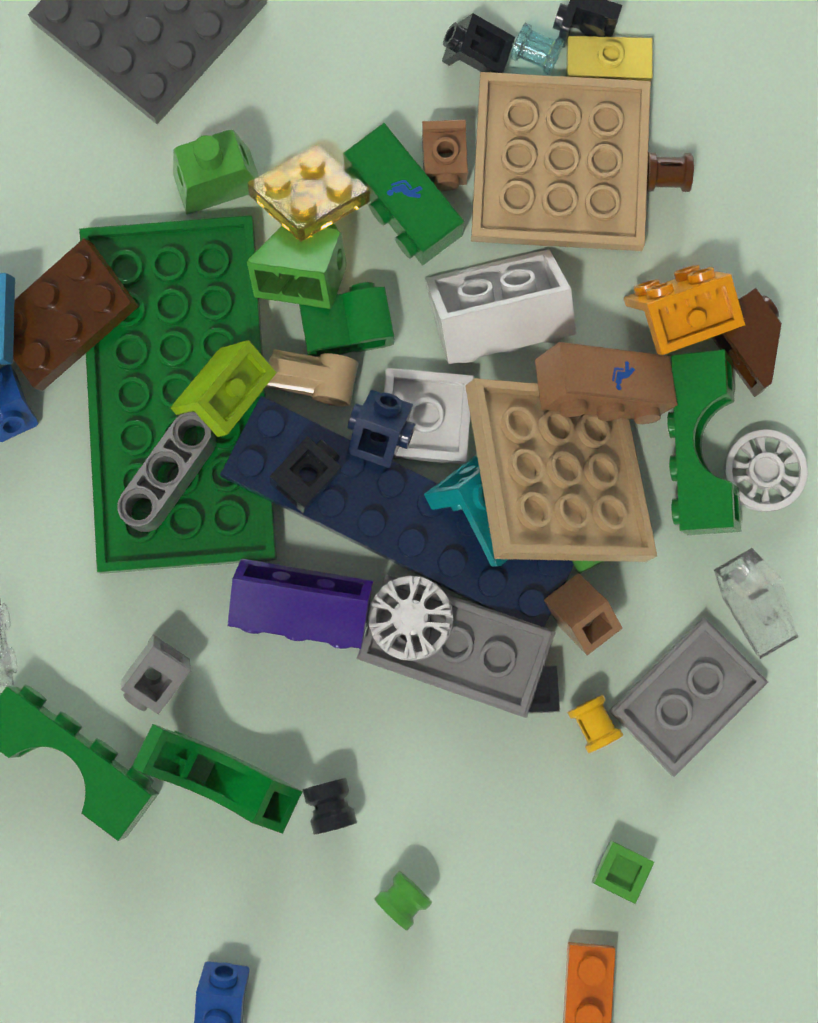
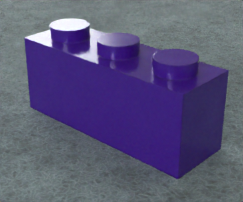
(299, 603)

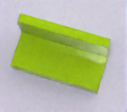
(226, 387)

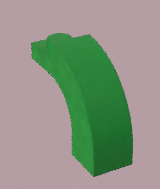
(218, 777)

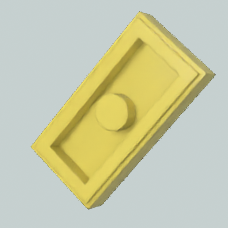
(609, 57)

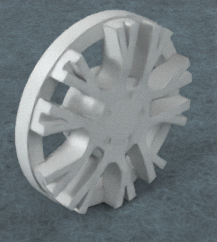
(766, 470)
(411, 618)

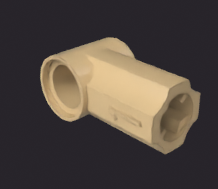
(325, 378)

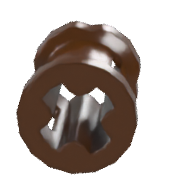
(670, 172)

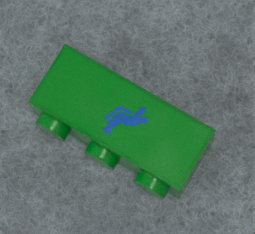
(403, 195)

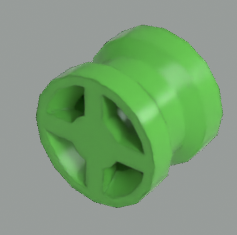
(403, 900)

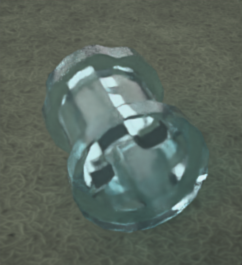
(537, 49)

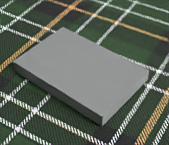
(688, 697)

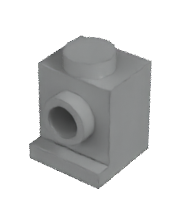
(155, 693)

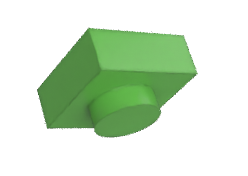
(622, 872)

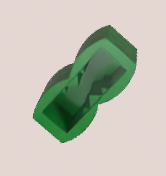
(353, 324)

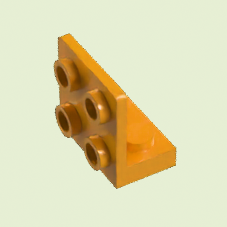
(688, 307)

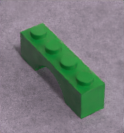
(702, 388)
(113, 794)

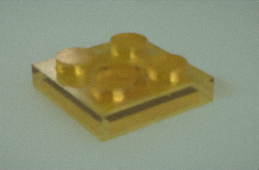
(308, 192)

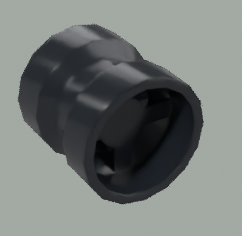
(330, 808)

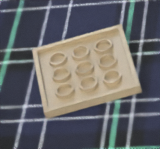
(561, 161)
(556, 480)

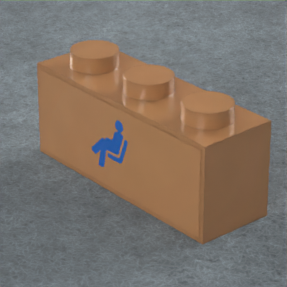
(605, 383)

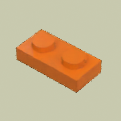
(589, 983)

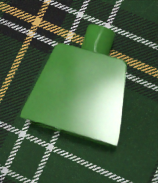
(212, 170)
(298, 270)

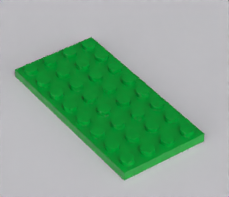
(191, 303)

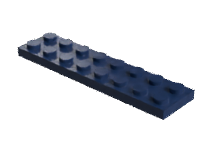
(391, 517)

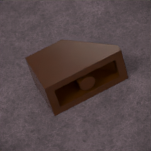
(756, 343)

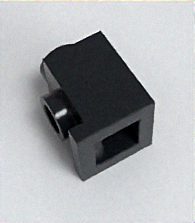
(308, 454)

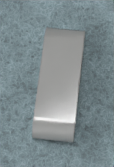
(166, 495)

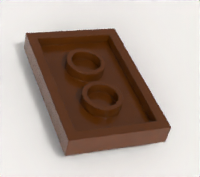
(67, 314)

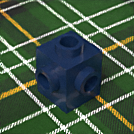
(380, 428)

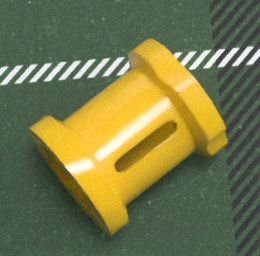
(595, 723)

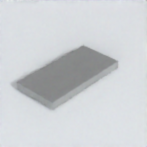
(484, 658)

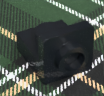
(590, 16)
(477, 45)

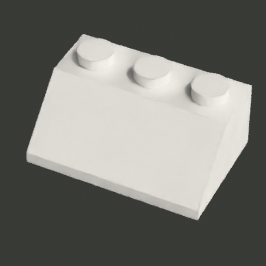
(501, 306)

